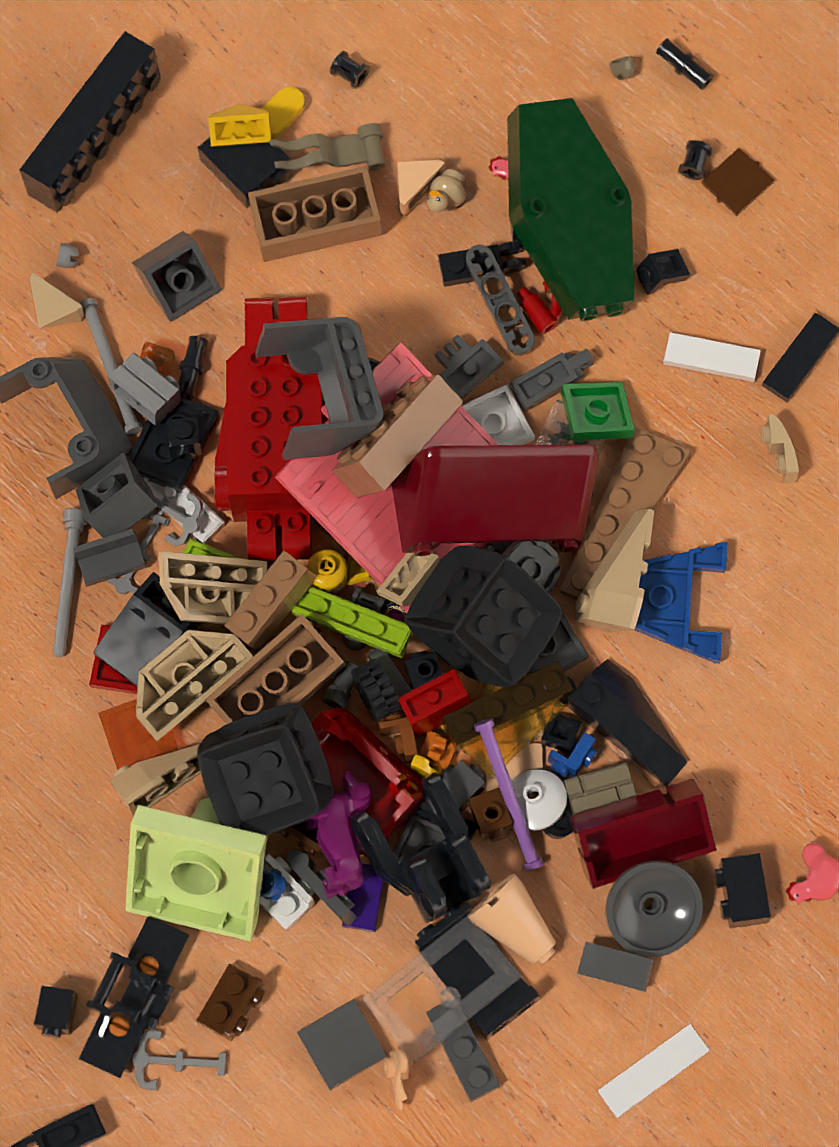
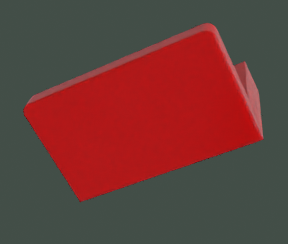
(432, 701)

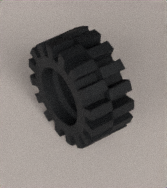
(375, 689)

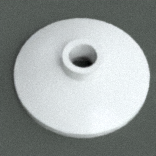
(549, 804)

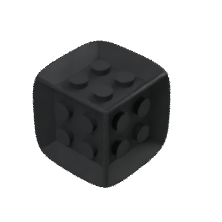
(484, 615)
(266, 770)

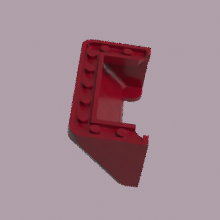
(495, 495)

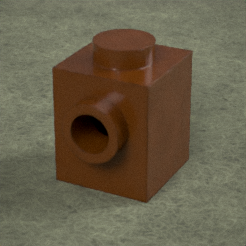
(491, 815)

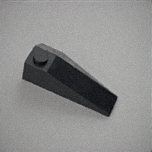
(621, 714)

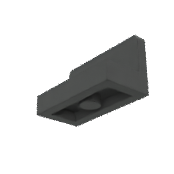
(109, 557)

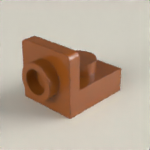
(405, 741)

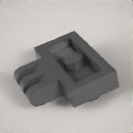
(467, 365)

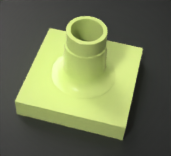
(195, 871)

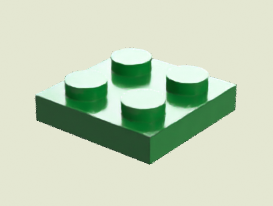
(597, 411)

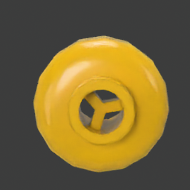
(330, 571)

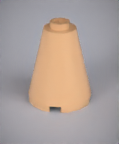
(514, 921)

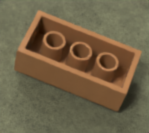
(315, 213)
(402, 433)
(280, 674)

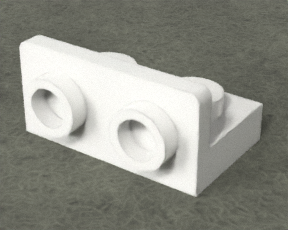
(293, 902)

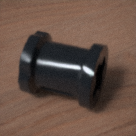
(349, 69)
(695, 160)

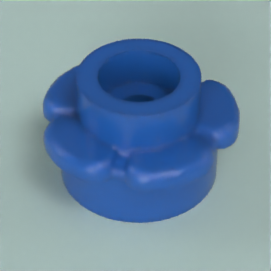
(272, 884)

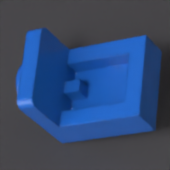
(581, 755)

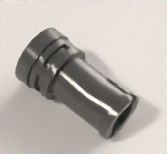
(339, 691)

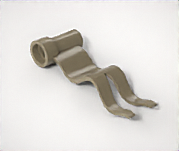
(337, 152)

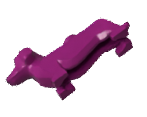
(337, 837)

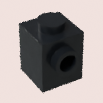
(422, 668)

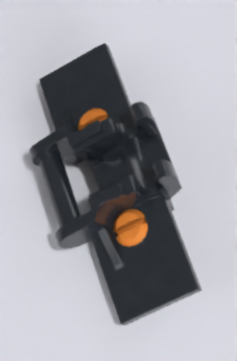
(143, 1002)

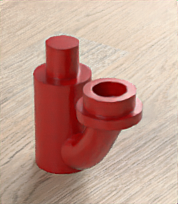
(537, 311)

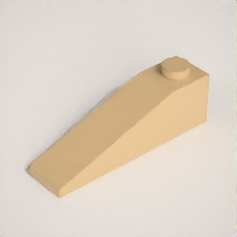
(613, 593)
(155, 778)

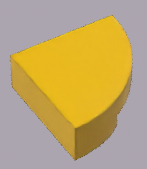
(421, 766)

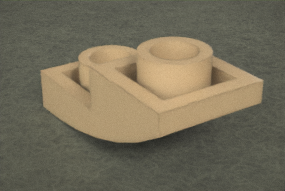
(780, 443)

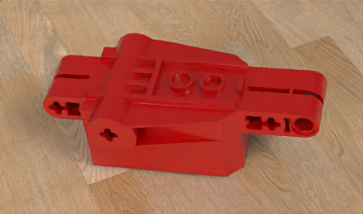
(260, 409)

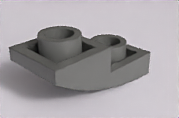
(615, 966)

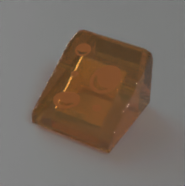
(161, 356)

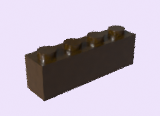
(508, 705)

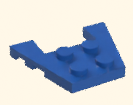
(668, 600)

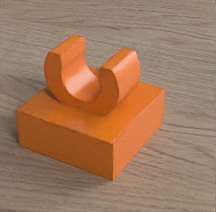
(438, 750)

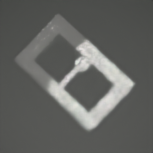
(461, 1010)

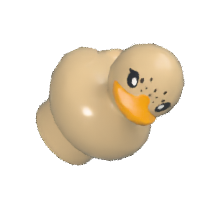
(447, 191)

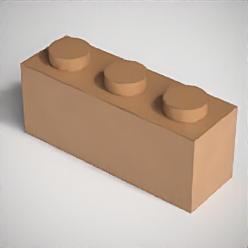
(270, 601)

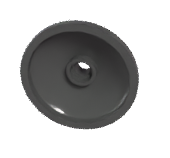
(664, 924)

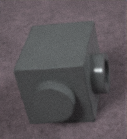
(463, 783)

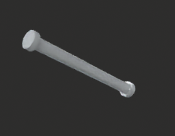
(89, 307)

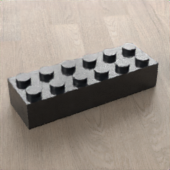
(91, 122)

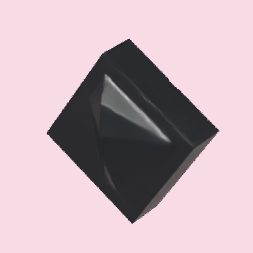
(562, 733)

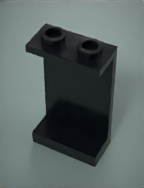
(467, 970)

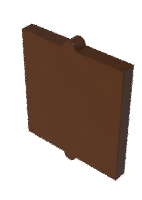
(737, 181)

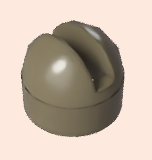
(622, 67)

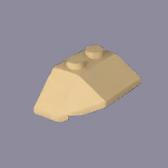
(207, 586)
(185, 676)

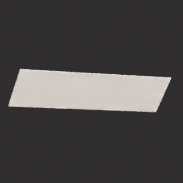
(653, 1070)

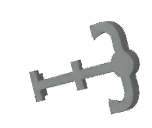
(190, 524)
(123, 584)
(142, 1060)

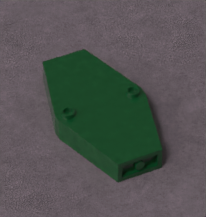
(570, 209)

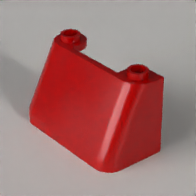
(356, 749)

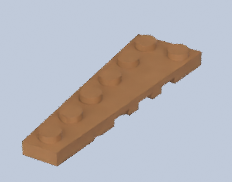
(637, 484)

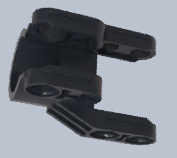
(437, 875)

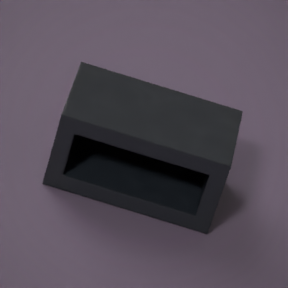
(743, 891)

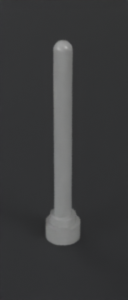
(74, 524)

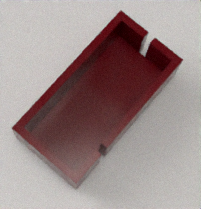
(641, 830)

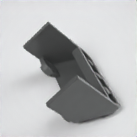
(338, 356)
(102, 434)

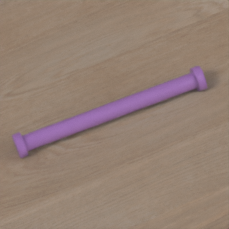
(508, 793)

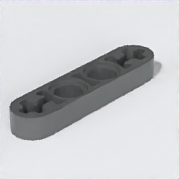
(503, 298)

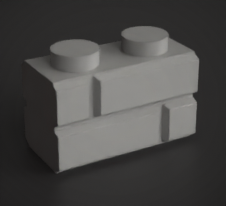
(145, 388)

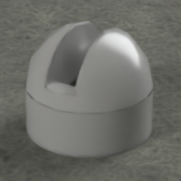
(64, 257)

